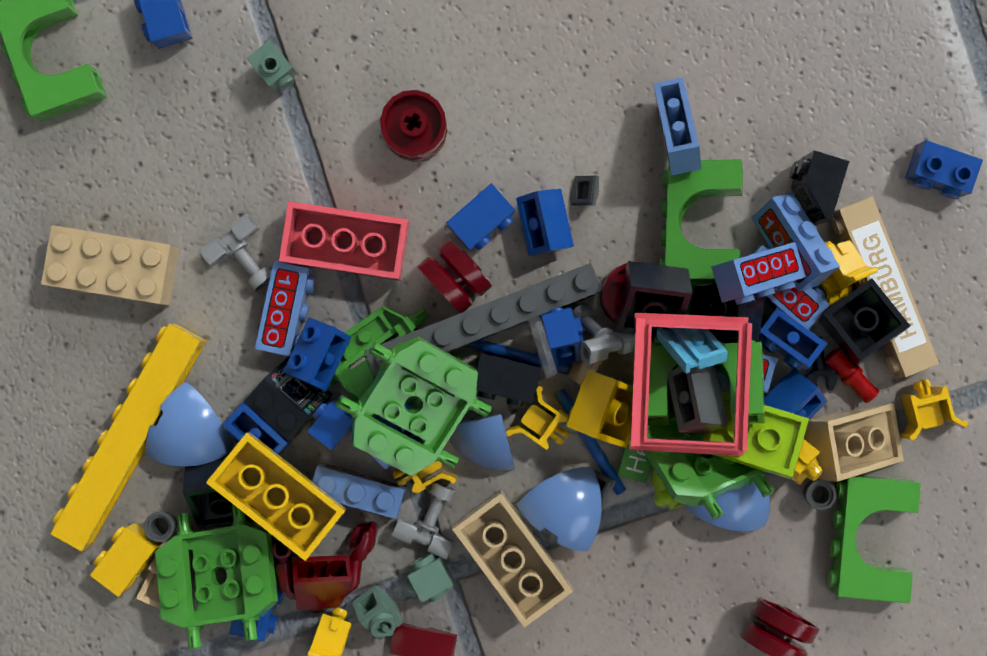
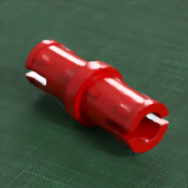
(851, 375)

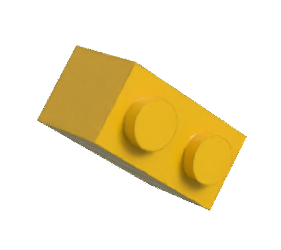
(125, 559)

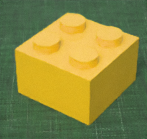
(603, 409)

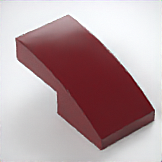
(417, 641)

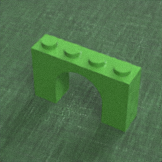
(44, 94)
(715, 179)
(659, 389)
(857, 500)

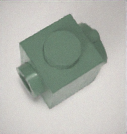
(272, 66)
(429, 578)
(377, 612)

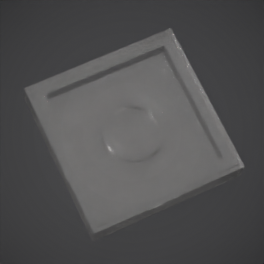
(541, 347)

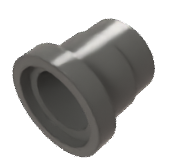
(827, 499)
(152, 530)

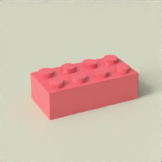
(344, 241)

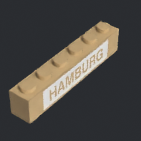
(865, 229)

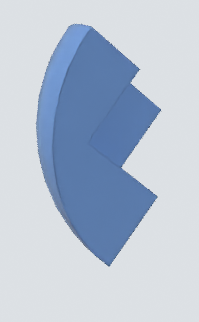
(187, 431)
(484, 442)
(566, 507)
(742, 509)

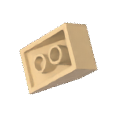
(855, 441)

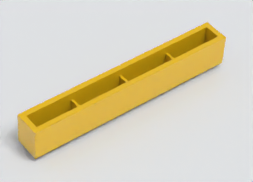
(125, 441)

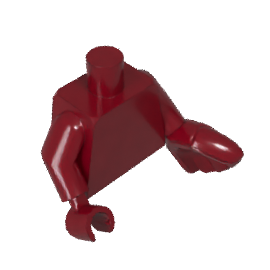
(324, 580)

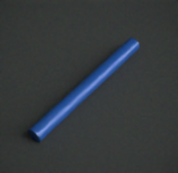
(511, 353)
(592, 445)

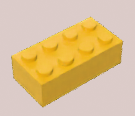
(276, 495)

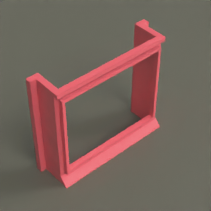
(641, 376)

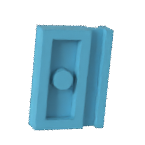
(692, 347)

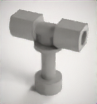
(234, 245)
(604, 338)
(425, 531)

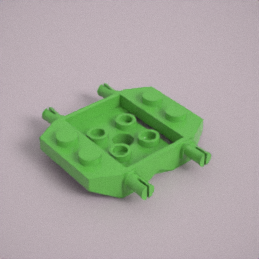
(374, 328)
(431, 421)
(696, 478)
(244, 596)

